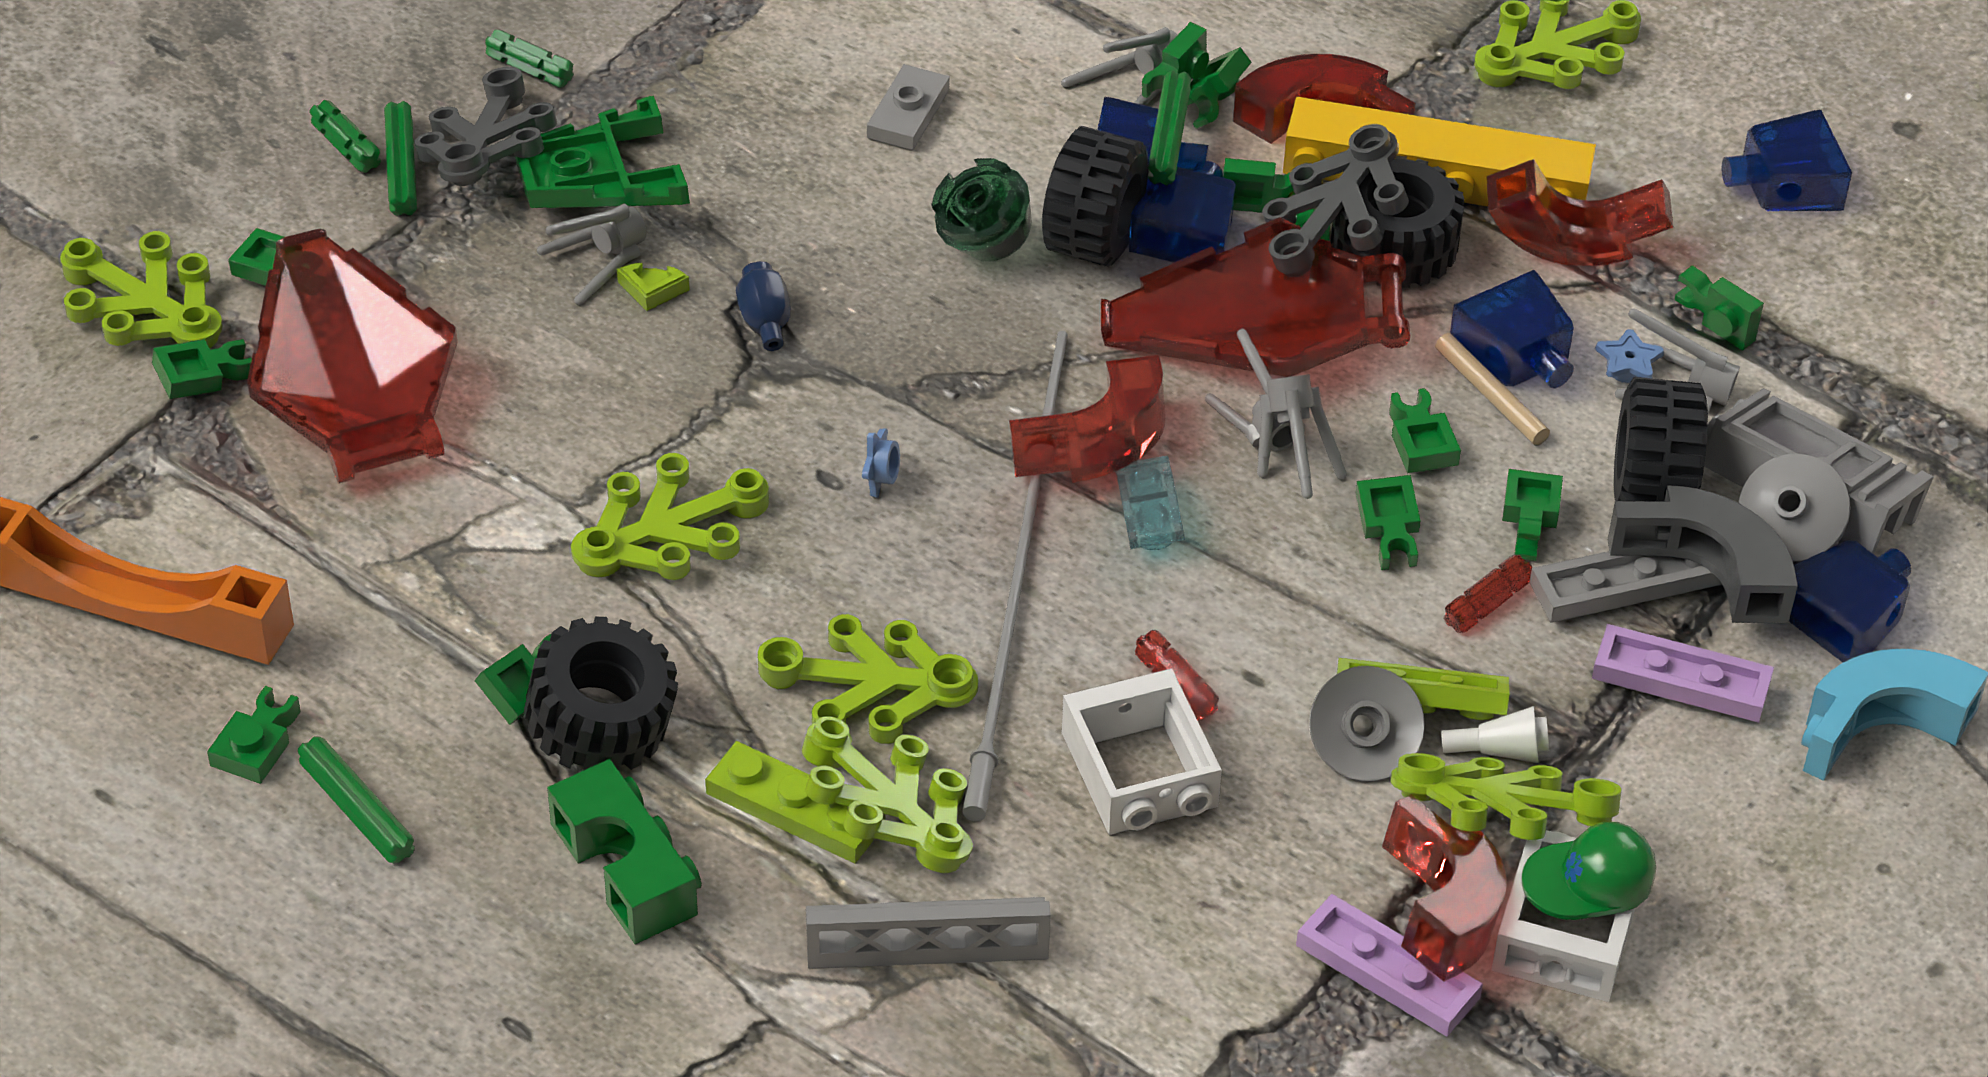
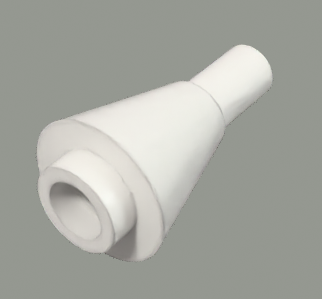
(1511, 736)

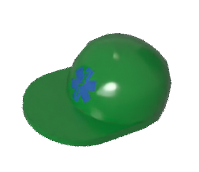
(1593, 876)

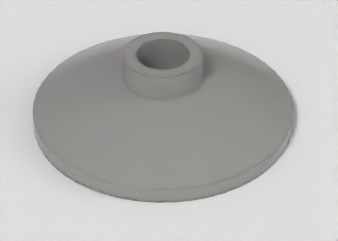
(1822, 509)
(1386, 702)

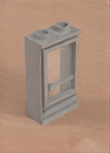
(1769, 427)

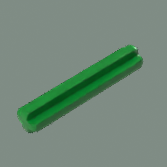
(1169, 128)
(400, 158)
(356, 800)

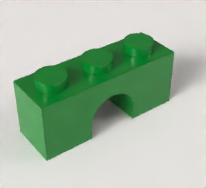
(607, 814)

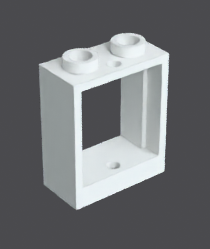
(1151, 703)
(1529, 949)

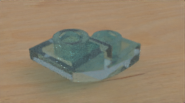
(1150, 504)

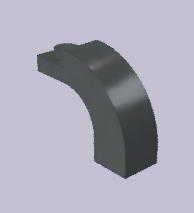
(1718, 536)

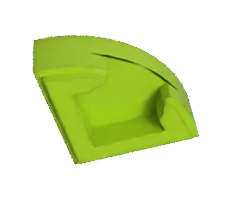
(652, 285)

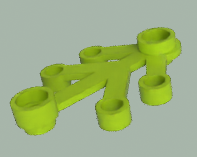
(1503, 61)
(84, 264)
(607, 546)
(938, 680)
(1484, 779)
(938, 840)

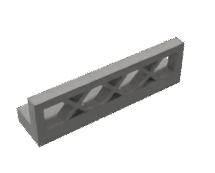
(928, 932)

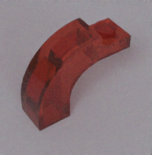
(1268, 94)
(1571, 228)
(1099, 437)
(1468, 879)

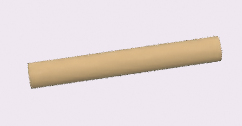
(1492, 389)

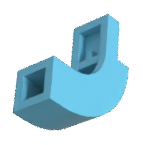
(1890, 688)

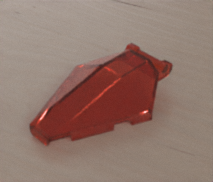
(1294, 322)
(349, 357)

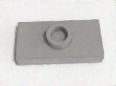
(908, 107)

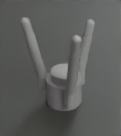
(1146, 57)
(612, 232)
(1709, 368)
(1291, 401)
(1281, 431)

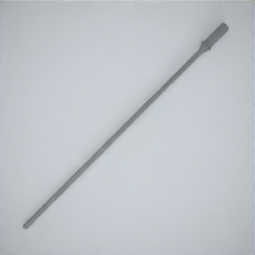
(984, 759)

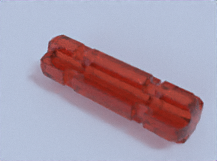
(1488, 594)
(1154, 651)

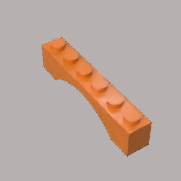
(219, 609)

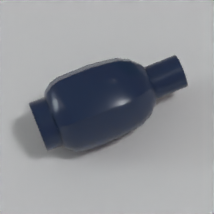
(764, 303)

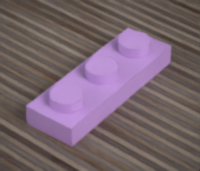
(1682, 673)
(1374, 958)

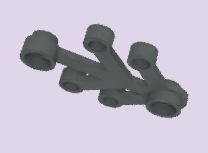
(1369, 151)
(470, 159)

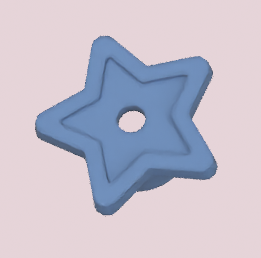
(1639, 354)
(881, 461)

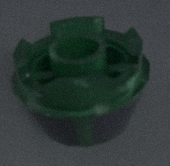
(983, 210)

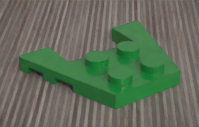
(587, 168)

